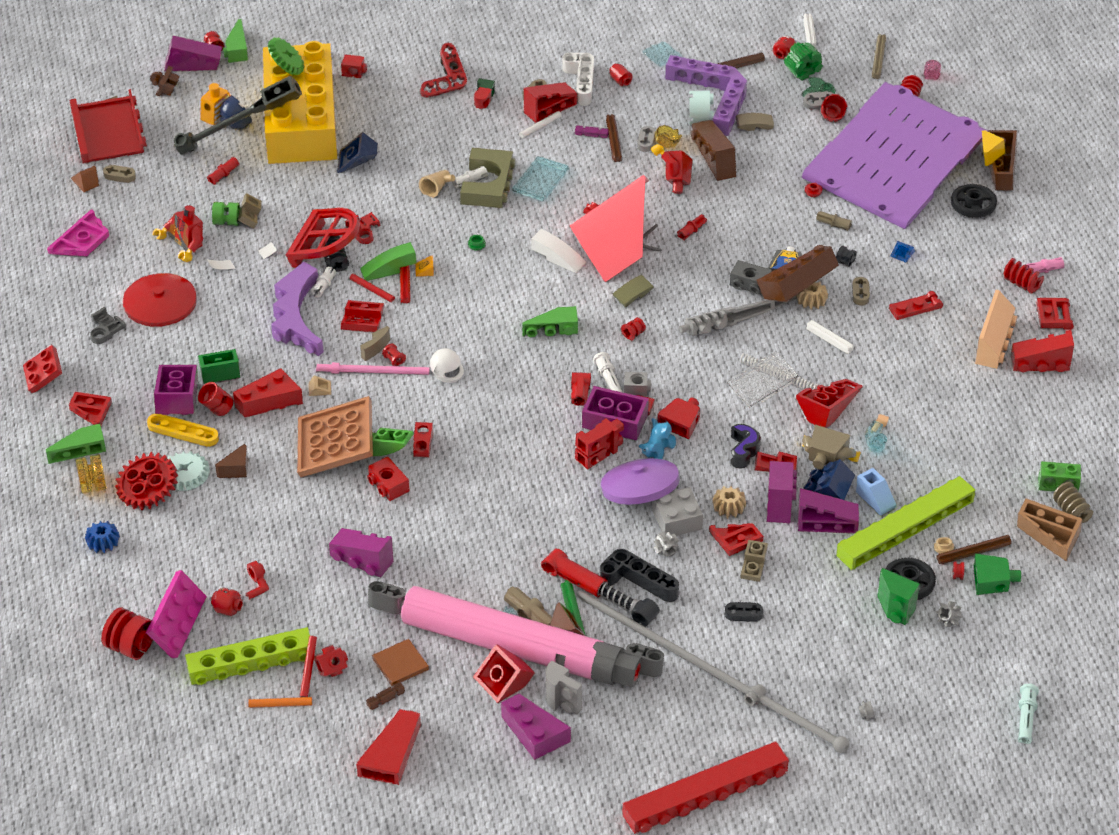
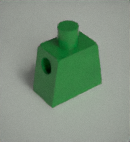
(993, 574)

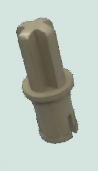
(834, 220)

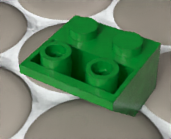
(219, 366)

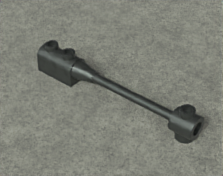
(272, 97)

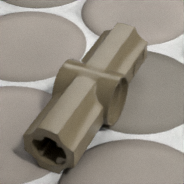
(527, 607)

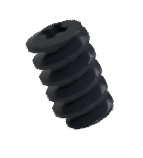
(337, 260)

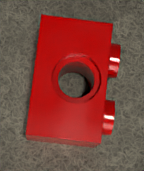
(388, 479)

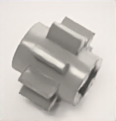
(666, 543)
(949, 614)

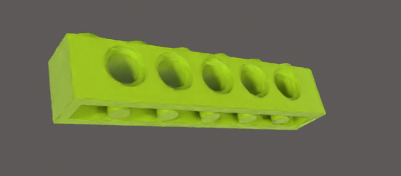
(247, 656)

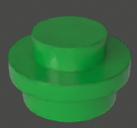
(476, 242)

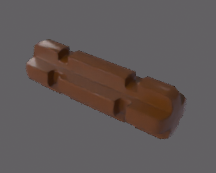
(385, 695)

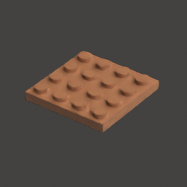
(335, 437)

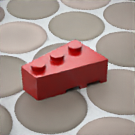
(267, 394)

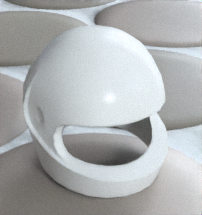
(445, 361)

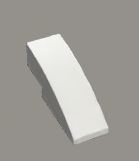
(557, 251)

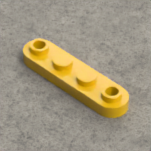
(183, 430)

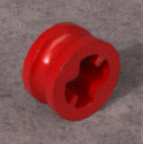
(958, 570)

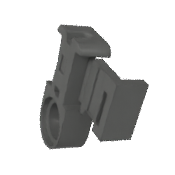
(107, 326)

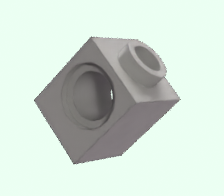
(637, 383)

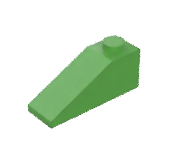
(236, 45)
(80, 443)

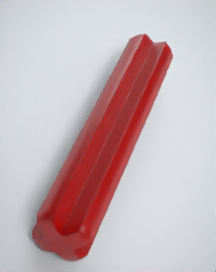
(405, 284)

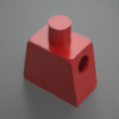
(681, 415)

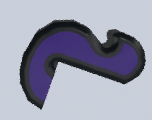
(748, 445)

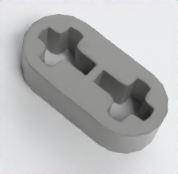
(817, 98)
(649, 139)

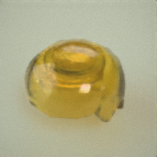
(667, 136)

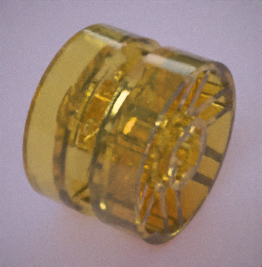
(91, 474)

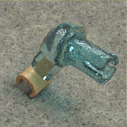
(874, 438)

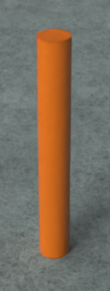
(278, 702)

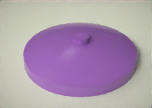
(640, 481)

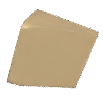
(319, 386)

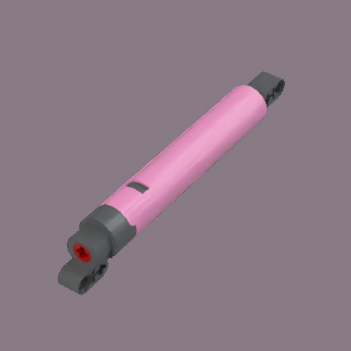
(518, 635)

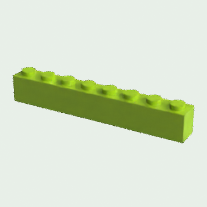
(905, 522)

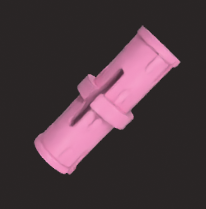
(1047, 265)

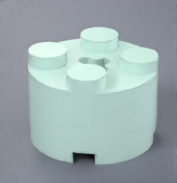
(700, 106)

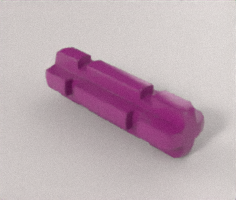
(591, 131)

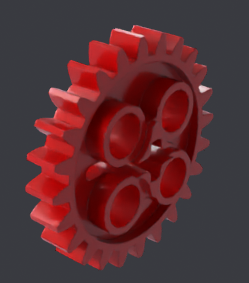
(146, 480)

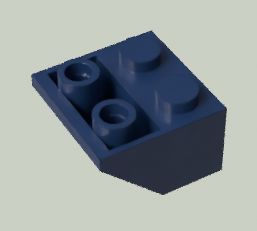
(831, 480)

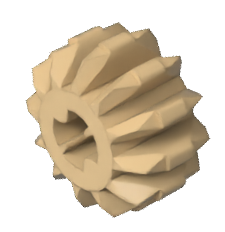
(813, 296)
(729, 501)

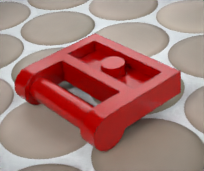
(1049, 315)

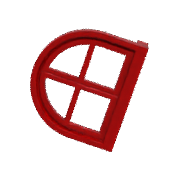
(312, 229)

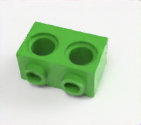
(1054, 474)

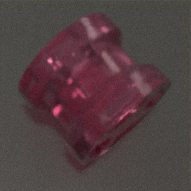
(935, 70)

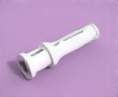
(607, 370)

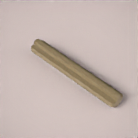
(878, 57)

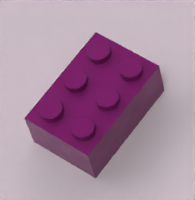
(176, 389)
(613, 405)

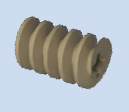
(1072, 502)

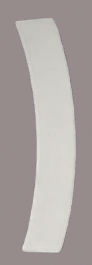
(227, 264)

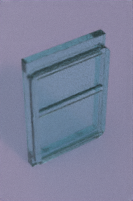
(540, 178)

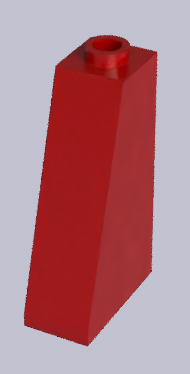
(390, 751)

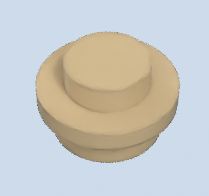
(943, 545)

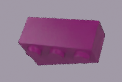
(192, 55)
(781, 491)
(826, 514)
(363, 551)
(534, 726)

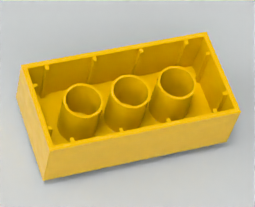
(305, 126)

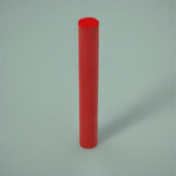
(372, 288)
(308, 666)

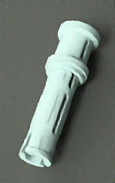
(1027, 706)

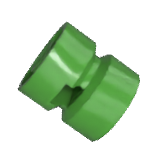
(220, 216)

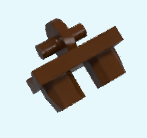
(164, 81)

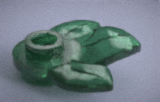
(818, 85)

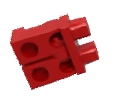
(598, 442)

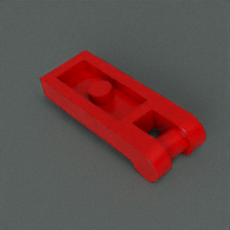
(916, 306)

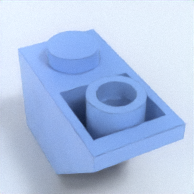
(875, 491)

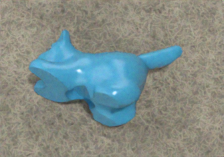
(659, 440)

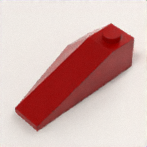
(826, 403)

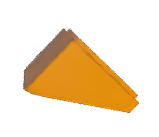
(425, 267)

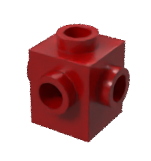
(324, 661)

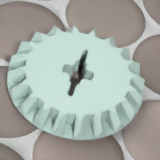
(196, 473)

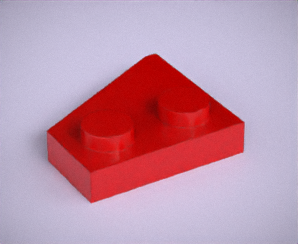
(90, 406)
(735, 537)

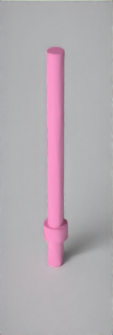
(335, 368)

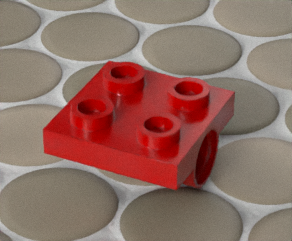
(42, 369)

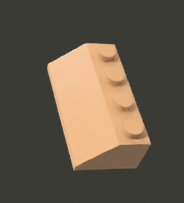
(996, 331)

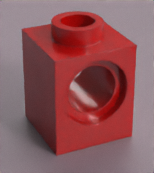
(353, 66)

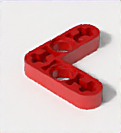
(452, 74)

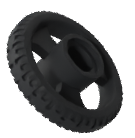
(973, 200)
(910, 569)

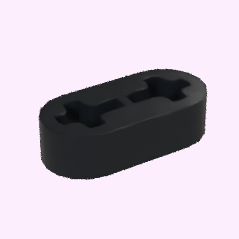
(744, 611)

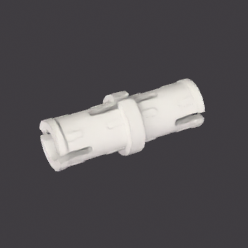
(470, 176)
(323, 282)

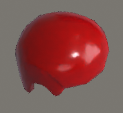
(834, 107)

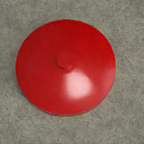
(159, 299)

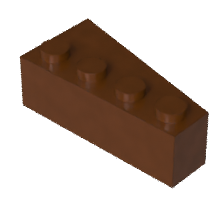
(715, 149)
(1003, 168)
(798, 274)

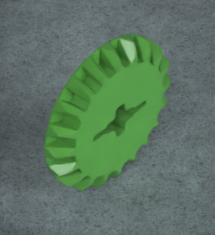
(286, 56)

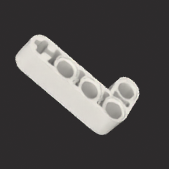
(583, 66)

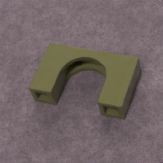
(494, 192)

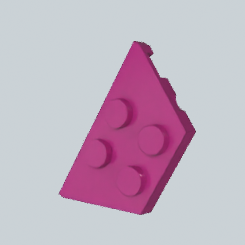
(81, 237)

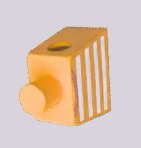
(212, 102)

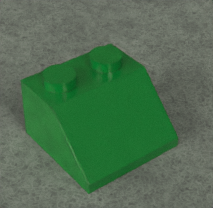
(897, 596)

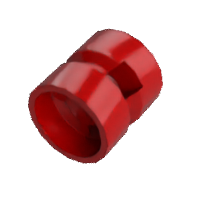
(215, 399)

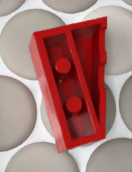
(547, 99)
(1043, 354)

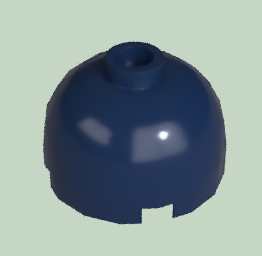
(230, 108)

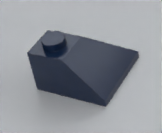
(357, 152)

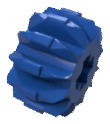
(102, 536)

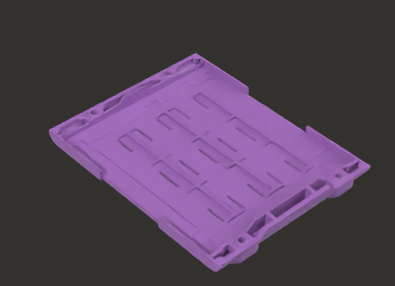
(920, 183)

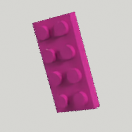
(176, 614)

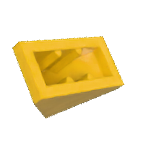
(992, 147)

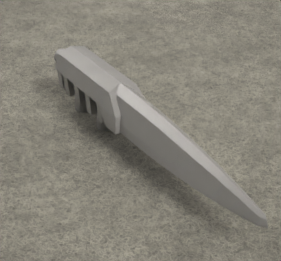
(727, 316)

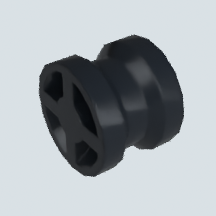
(846, 256)

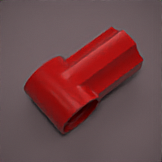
(580, 386)

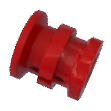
(633, 328)

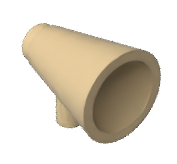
(433, 183)

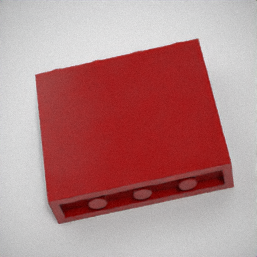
(108, 128)

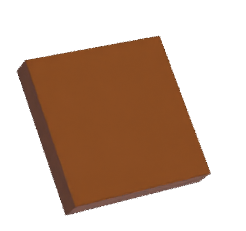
(400, 662)

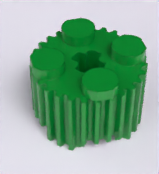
(803, 60)

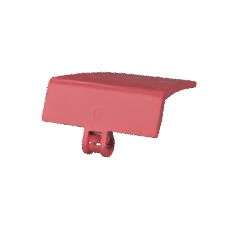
(614, 230)

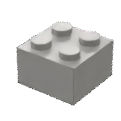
(678, 512)

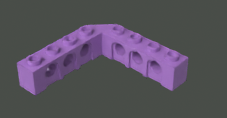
(715, 76)

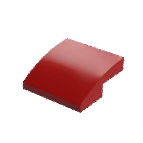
(365, 311)

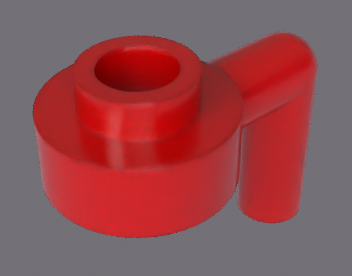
(256, 572)

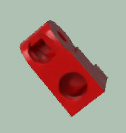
(422, 440)

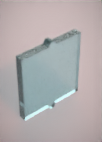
(660, 53)

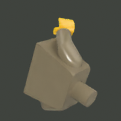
(828, 446)

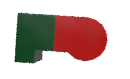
(484, 93)

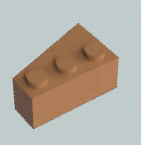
(1050, 527)

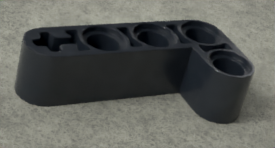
(640, 572)

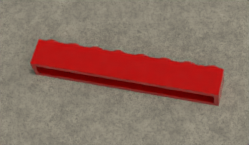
(705, 787)

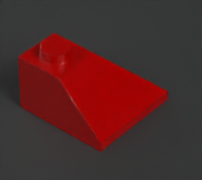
(503, 674)

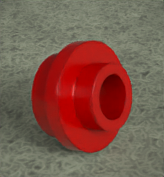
(813, 189)

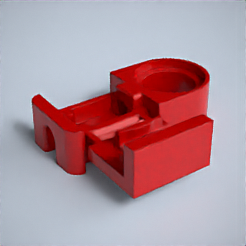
(365, 225)

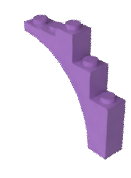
(290, 295)

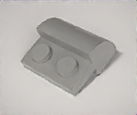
(562, 690)

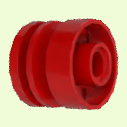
(126, 633)

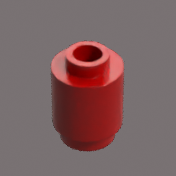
(620, 74)

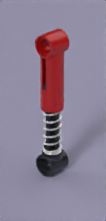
(559, 564)

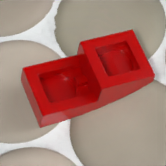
(762, 460)

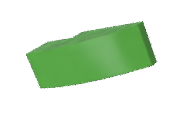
(389, 262)

